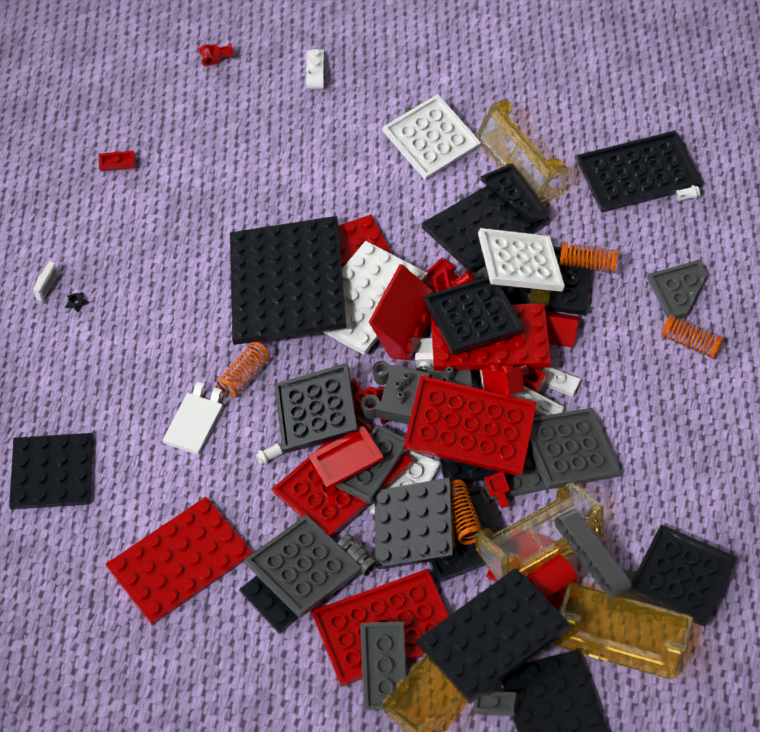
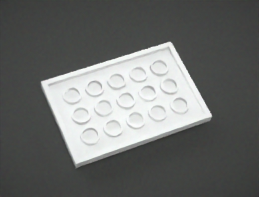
(364, 284)

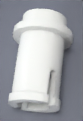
(688, 193)
(268, 454)

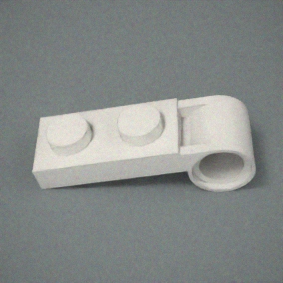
(315, 69)

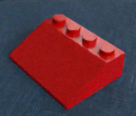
(401, 314)

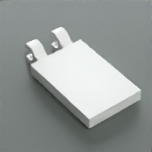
(194, 420)

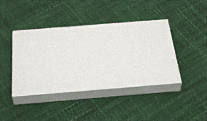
(422, 470)

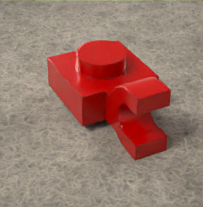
(497, 486)

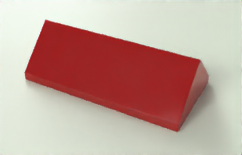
(561, 328)

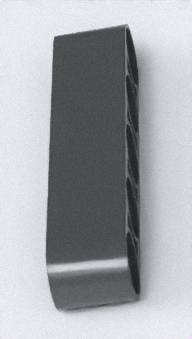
(592, 553)

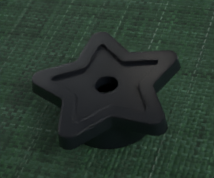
(76, 297)

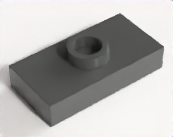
(496, 704)

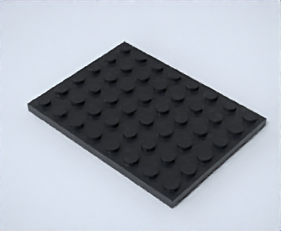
(286, 280)

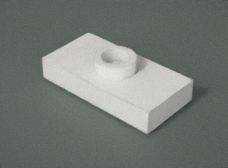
(45, 281)
(561, 381)

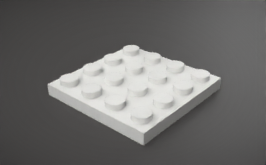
(431, 136)
(520, 260)

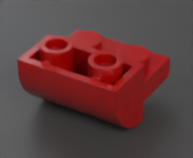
(553, 579)

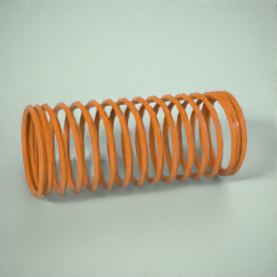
(613, 258)
(669, 324)
(255, 354)
(469, 530)

